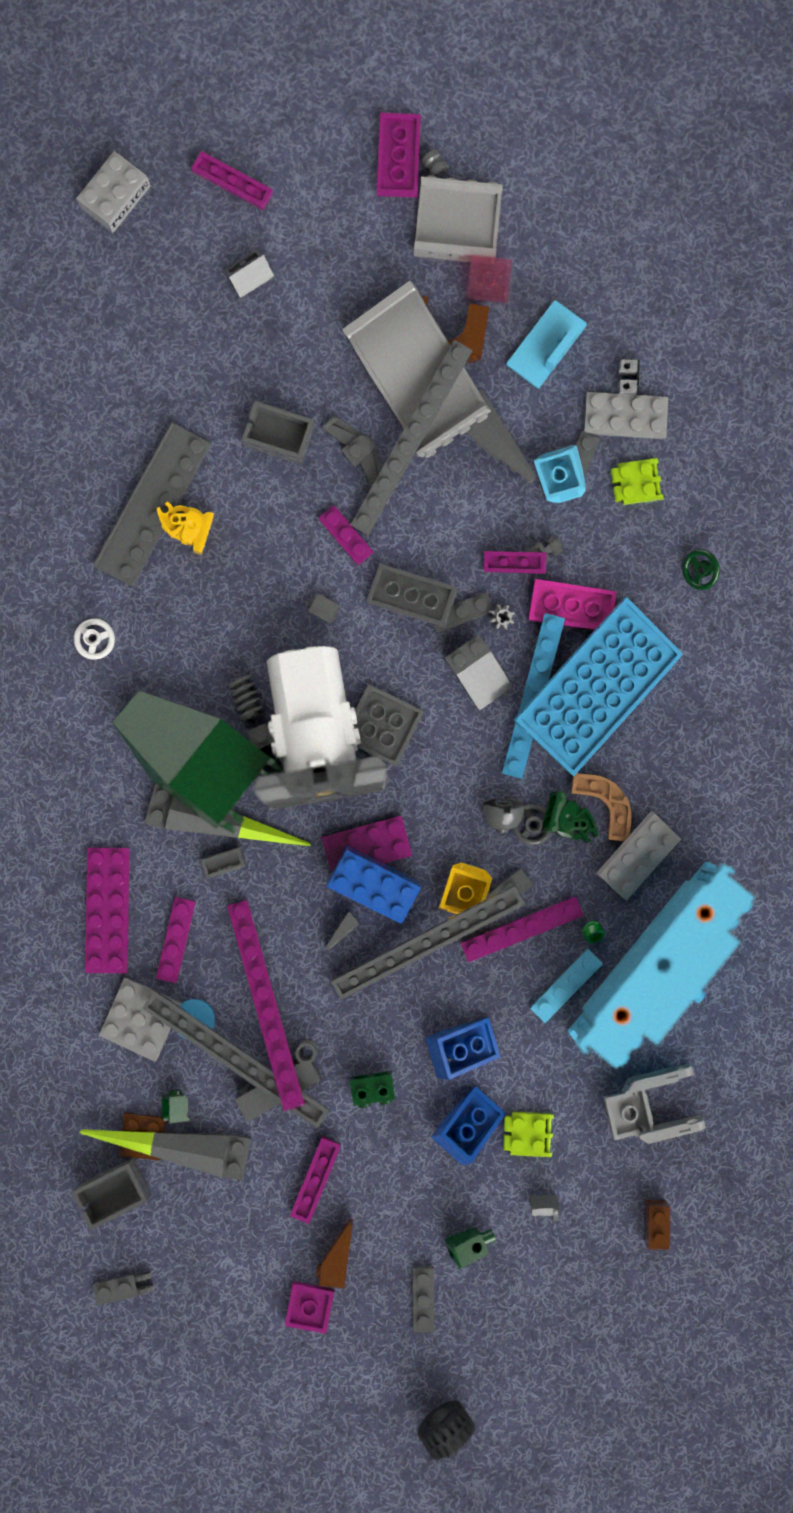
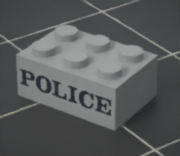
(113, 191)

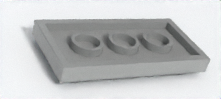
(626, 415)
(638, 856)

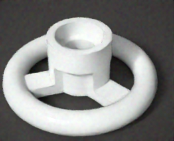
(99, 636)

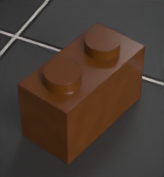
(657, 1225)

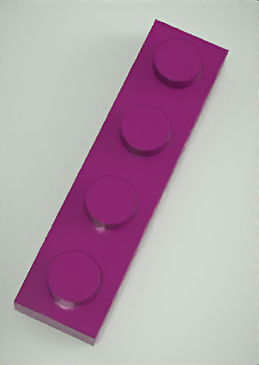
(232, 180)
(175, 940)
(315, 1179)

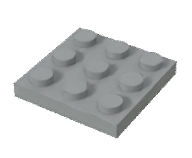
(131, 1025)

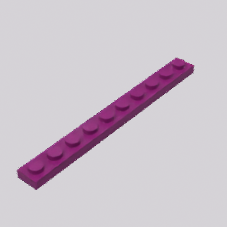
(265, 1006)

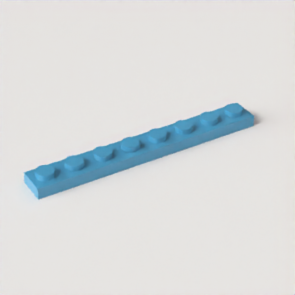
(537, 678)

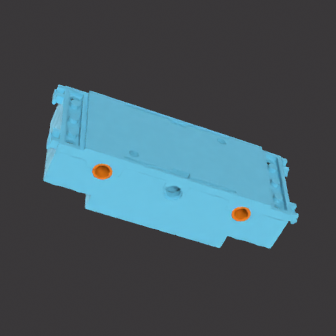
(664, 966)

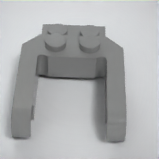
(631, 1114)

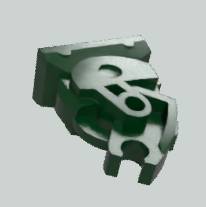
(565, 817)

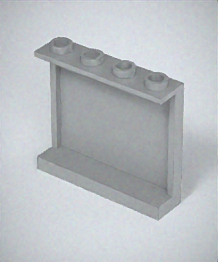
(457, 219)

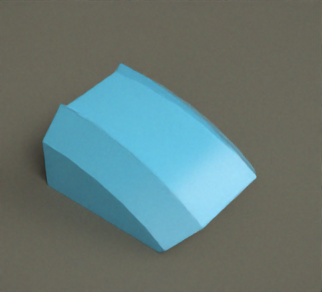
(561, 474)

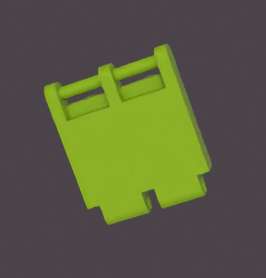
(636, 482)
(528, 1134)

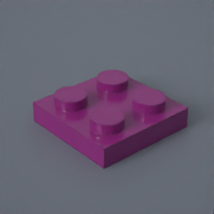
(309, 1307)

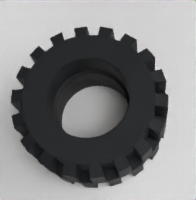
(446, 1430)

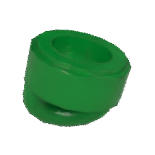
(593, 932)

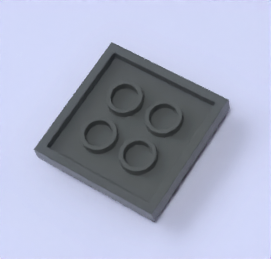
(385, 724)

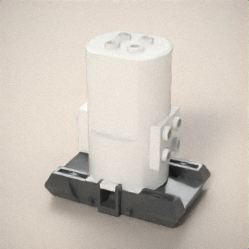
(314, 734)

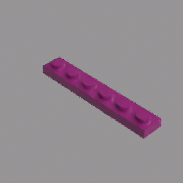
(521, 929)

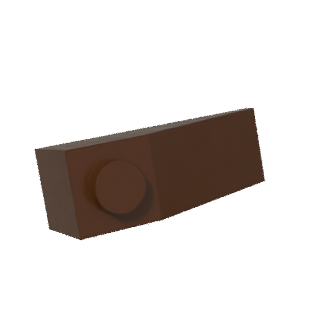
(334, 1263)

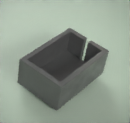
(278, 433)
(111, 1193)

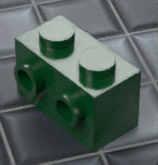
(371, 1085)

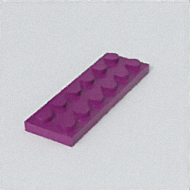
(107, 910)

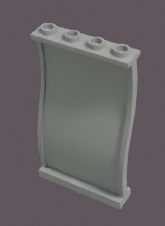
(402, 354)

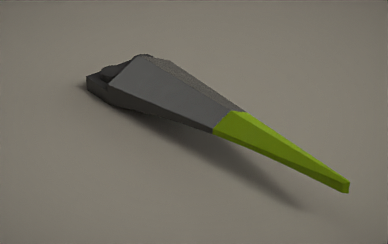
(171, 814)
(207, 1152)

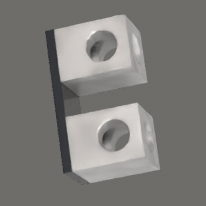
(633, 370)

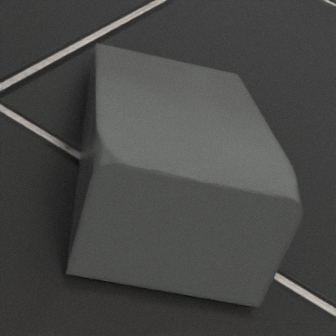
(345, 927)

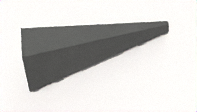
(497, 441)

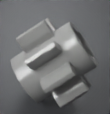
(497, 620)

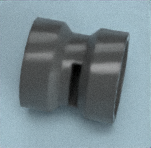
(434, 163)

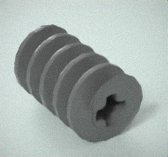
(245, 698)

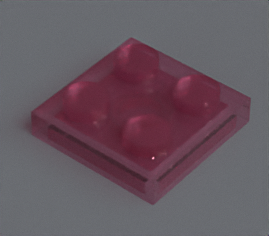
(489, 279)

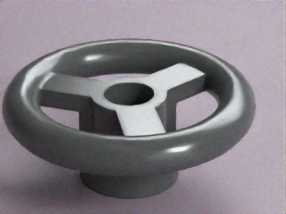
(524, 836)

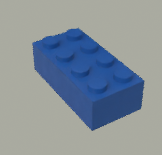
(373, 884)

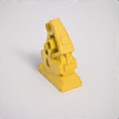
(188, 527)

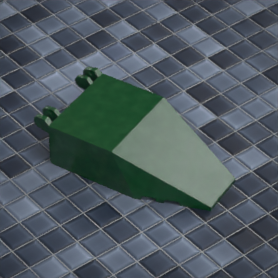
(192, 756)

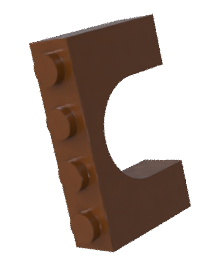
(474, 330)

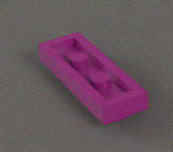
(345, 535)
(515, 562)

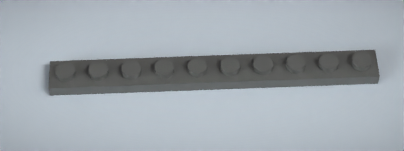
(411, 437)
(428, 941)
(228, 1053)

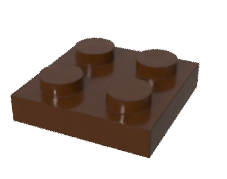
(141, 1123)

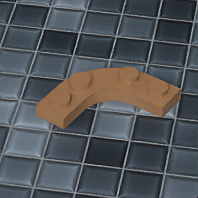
(613, 798)

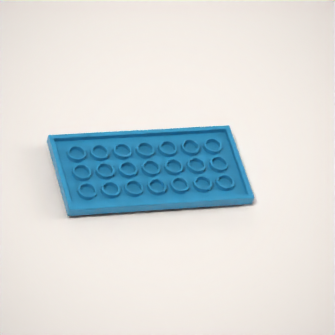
(598, 686)

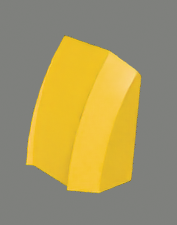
(464, 888)

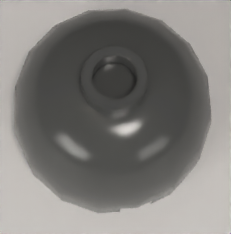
(503, 814)

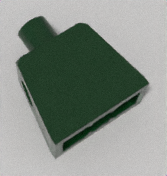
(468, 1246)

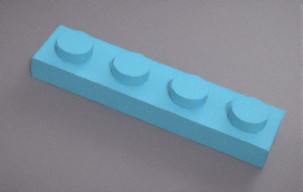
(566, 985)

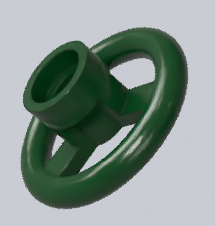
(710, 567)

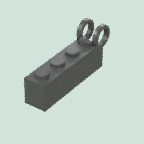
(255, 1101)

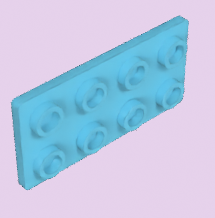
(546, 344)

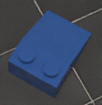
(462, 1048)
(468, 1126)

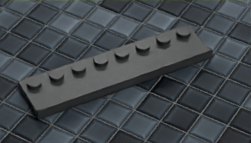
(139, 525)

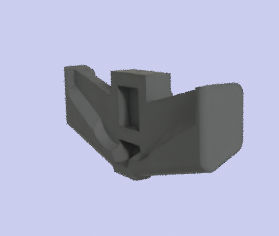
(358, 447)

